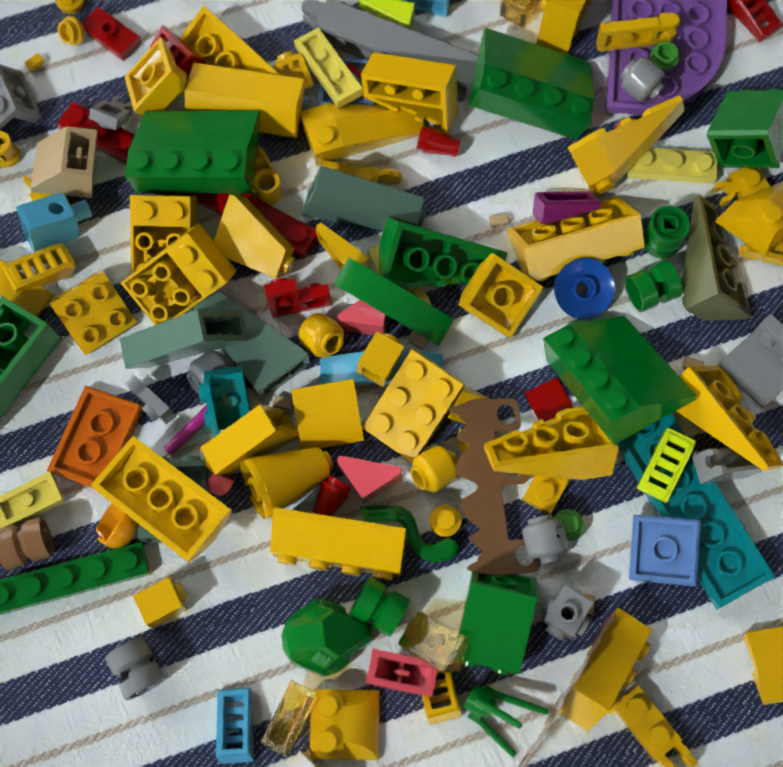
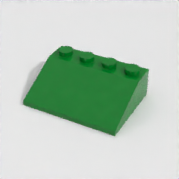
(533, 85)
(194, 152)
(616, 375)

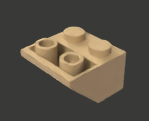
(66, 163)

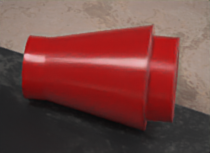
(437, 142)
(331, 496)

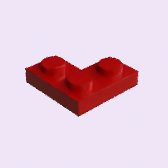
(287, 300)

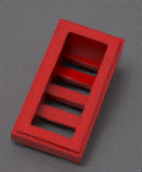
(745, 16)
(179, 50)

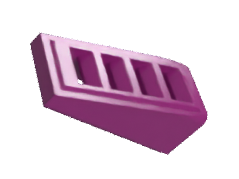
(556, 206)

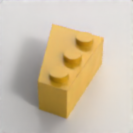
(414, 86)
(607, 671)

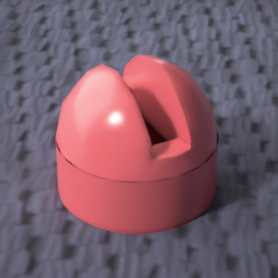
(219, 484)

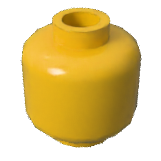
(321, 335)
(434, 469)

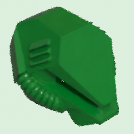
(324, 637)

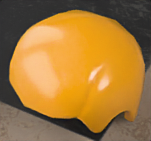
(116, 528)

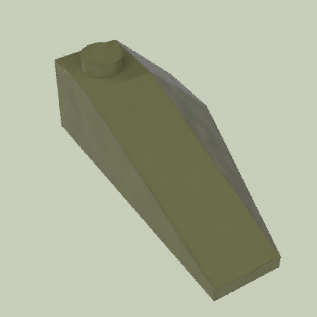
(708, 275)

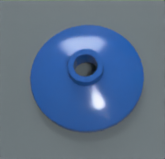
(598, 290)

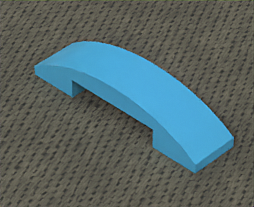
(344, 367)

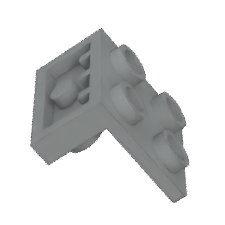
(16, 97)
(758, 362)

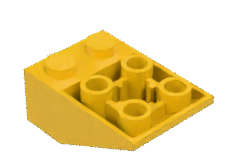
(157, 223)
(179, 276)

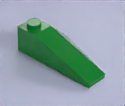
(424, 257)

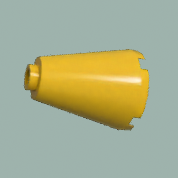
(284, 477)

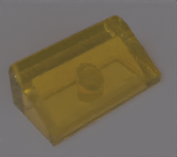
(434, 643)
(289, 718)

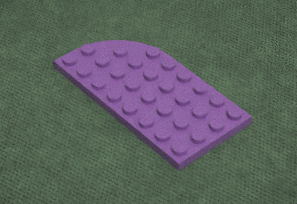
(698, 40)

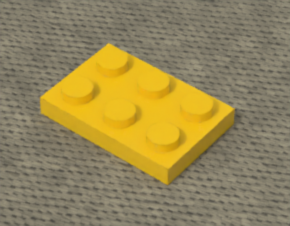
(413, 405)

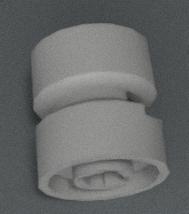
(134, 668)

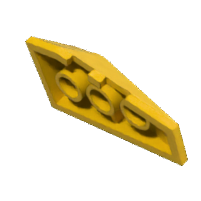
(724, 417)

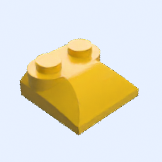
(155, 79)
(499, 295)
(345, 725)

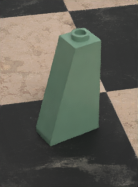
(359, 201)
(183, 337)
(267, 355)

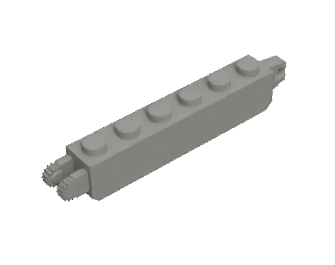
(364, 33)

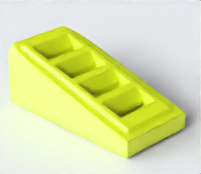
(391, 10)
(678, 440)

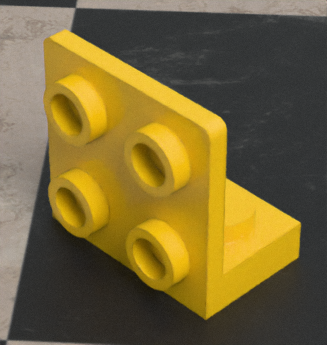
(92, 312)

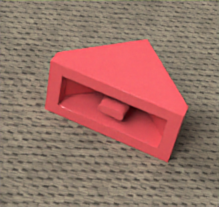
(362, 319)
(367, 477)
(401, 673)

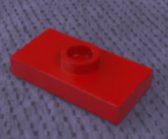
(110, 33)

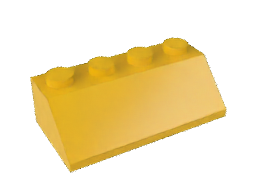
(594, 235)
(337, 543)

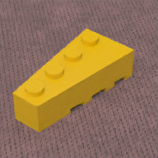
(560, 23)

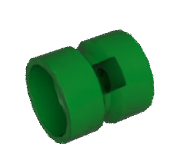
(666, 231)
(656, 285)
(381, 607)

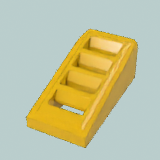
(339, 248)
(57, 258)
(443, 713)

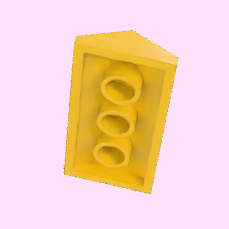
(222, 45)
(232, 89)
(162, 500)

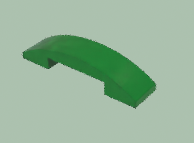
(393, 301)

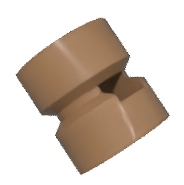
(30, 542)

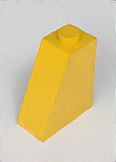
(252, 240)
(250, 436)

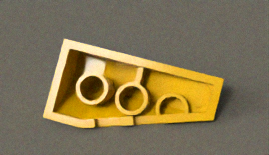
(354, 129)
(609, 155)
(757, 218)
(561, 448)

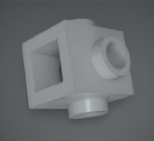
(575, 605)

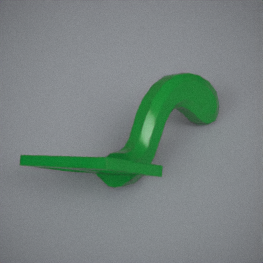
(435, 552)

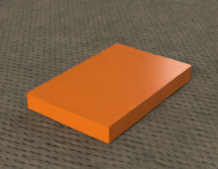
(94, 436)

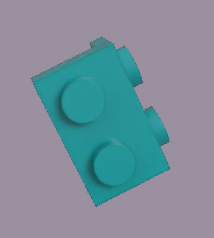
(225, 397)

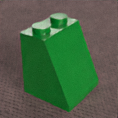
(748, 129)
(498, 620)

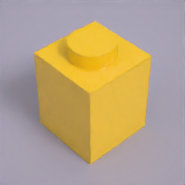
(380, 358)
(161, 602)

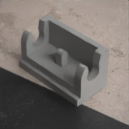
(722, 465)

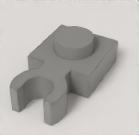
(111, 114)
(154, 406)

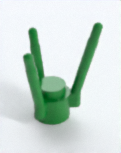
(482, 704)

